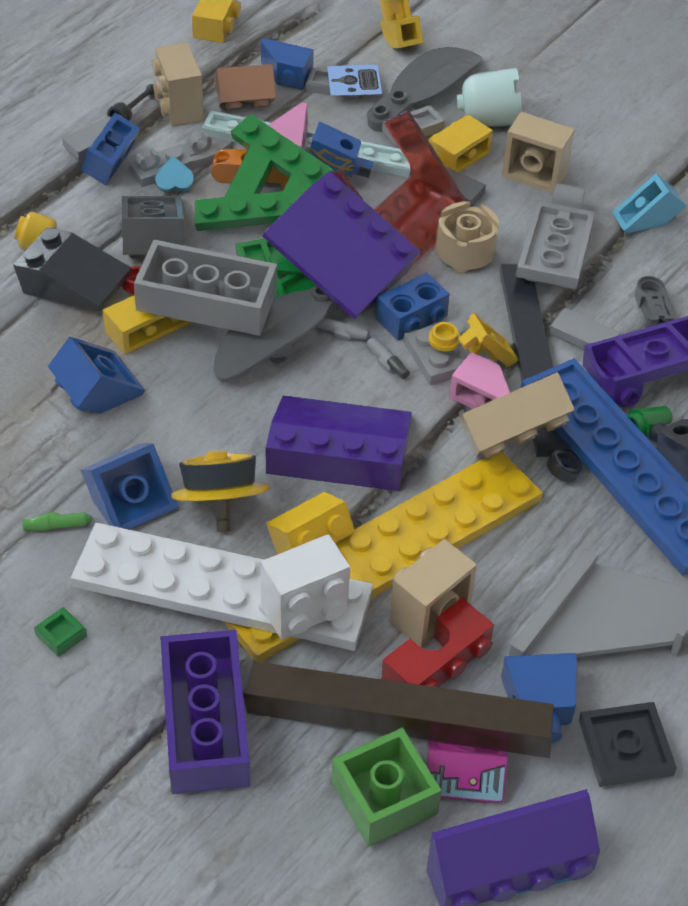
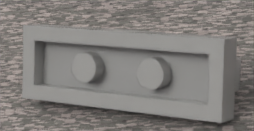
(192, 154)

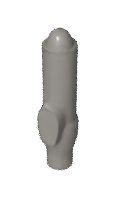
(343, 330)

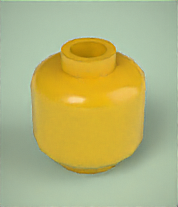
(31, 227)

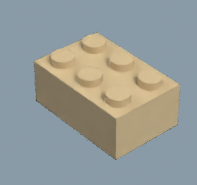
(517, 416)

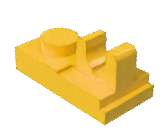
(484, 337)

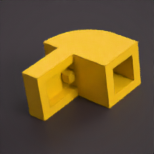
(398, 25)

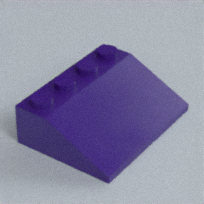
(342, 244)
(338, 443)

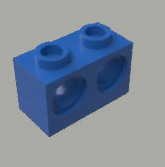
(110, 148)
(412, 306)

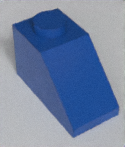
(289, 61)

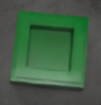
(60, 631)

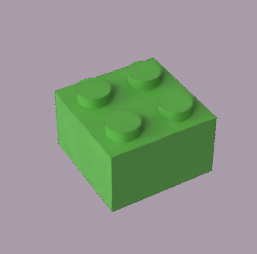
(385, 786)

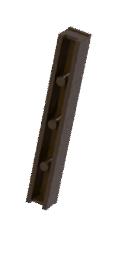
(390, 705)

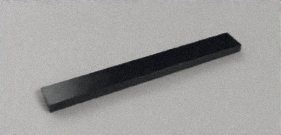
(529, 343)

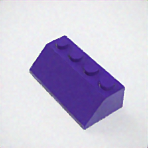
(514, 851)

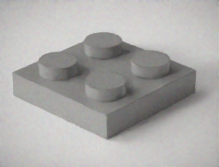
(436, 364)

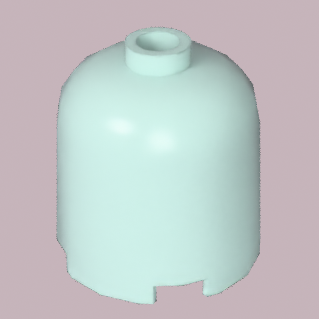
(491, 97)

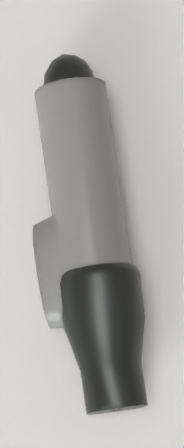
(386, 358)

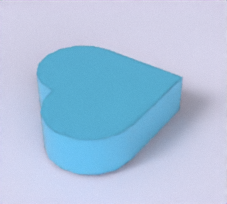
(174, 176)

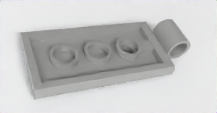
(557, 239)

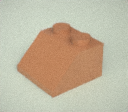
(245, 86)

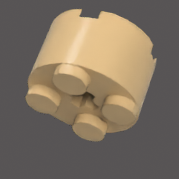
(467, 236)

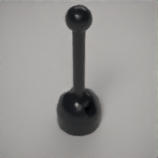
(125, 110)

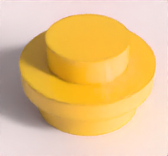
(444, 337)

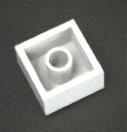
(305, 586)

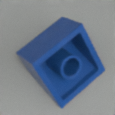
(93, 376)
(130, 487)

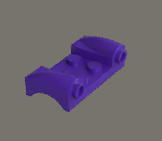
(637, 357)

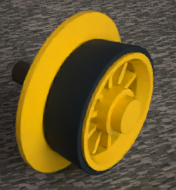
(219, 478)

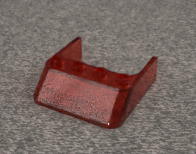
(424, 195)

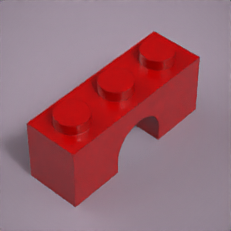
(462, 634)

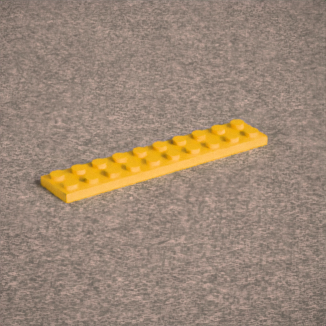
(451, 510)

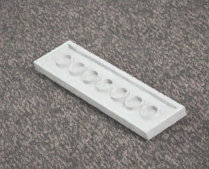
(198, 582)

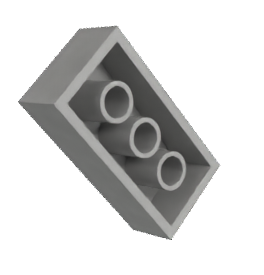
(206, 287)

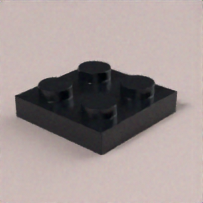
(627, 744)

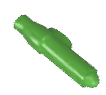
(56, 521)

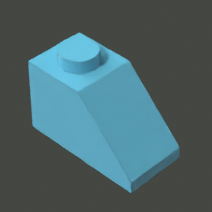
(649, 206)

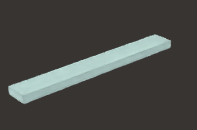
(385, 158)

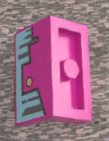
(468, 771)

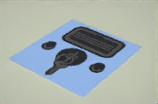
(354, 80)

